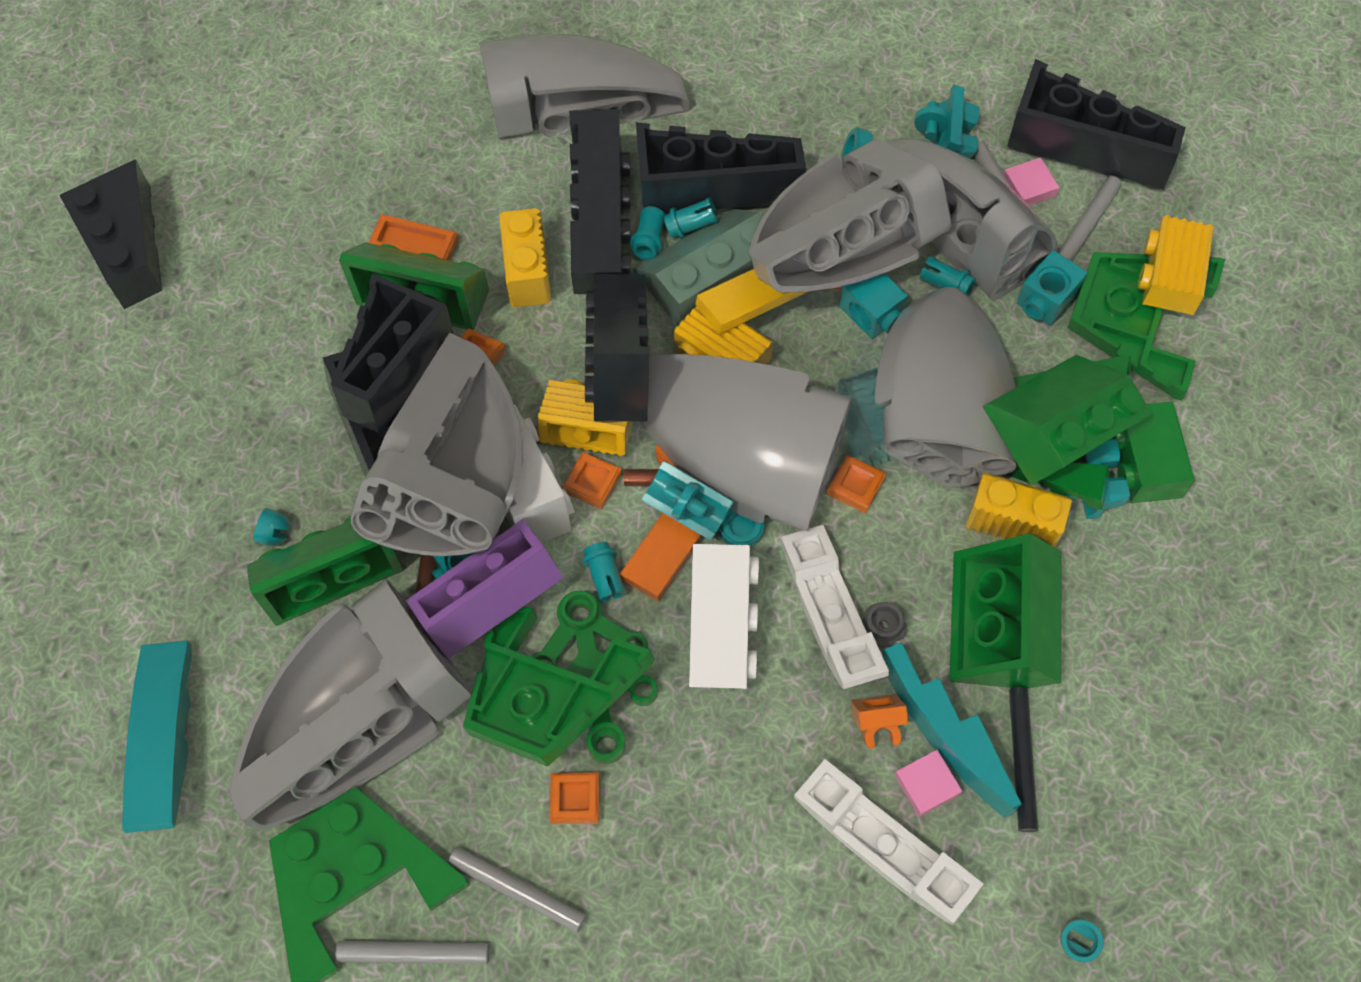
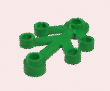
(588, 660)

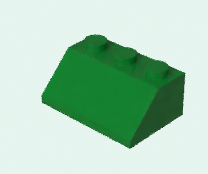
(456, 284)
(1065, 414)
(318, 571)
(1007, 614)

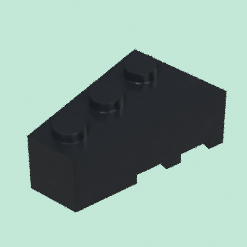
(119, 230)
(388, 352)

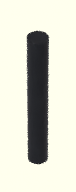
(1023, 759)

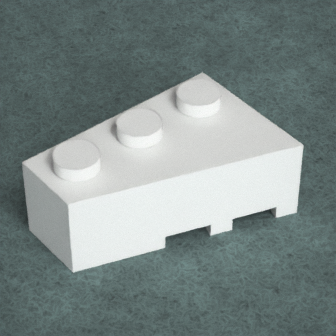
(538, 494)
(722, 616)

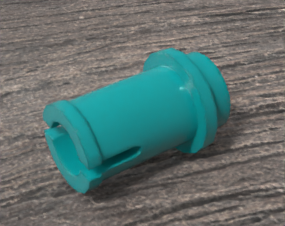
(690, 218)
(647, 240)
(947, 276)
(604, 572)

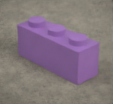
(484, 589)

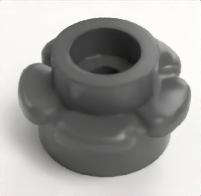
(892, 616)

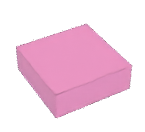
(1032, 181)
(928, 783)

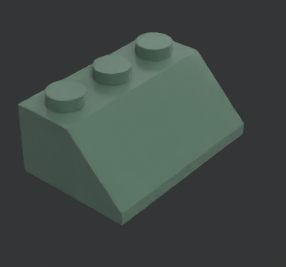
(700, 262)

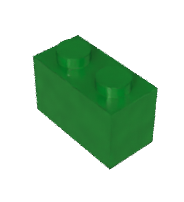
(1155, 457)

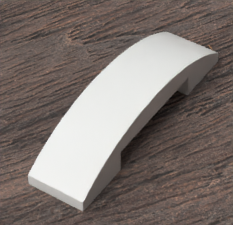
(830, 609)
(886, 845)

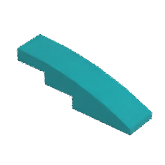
(156, 737)
(960, 743)

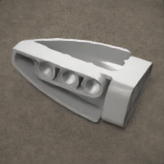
(549, 74)
(850, 220)
(999, 226)
(936, 378)
(747, 432)
(445, 460)
(343, 709)

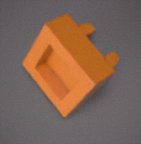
(878, 713)

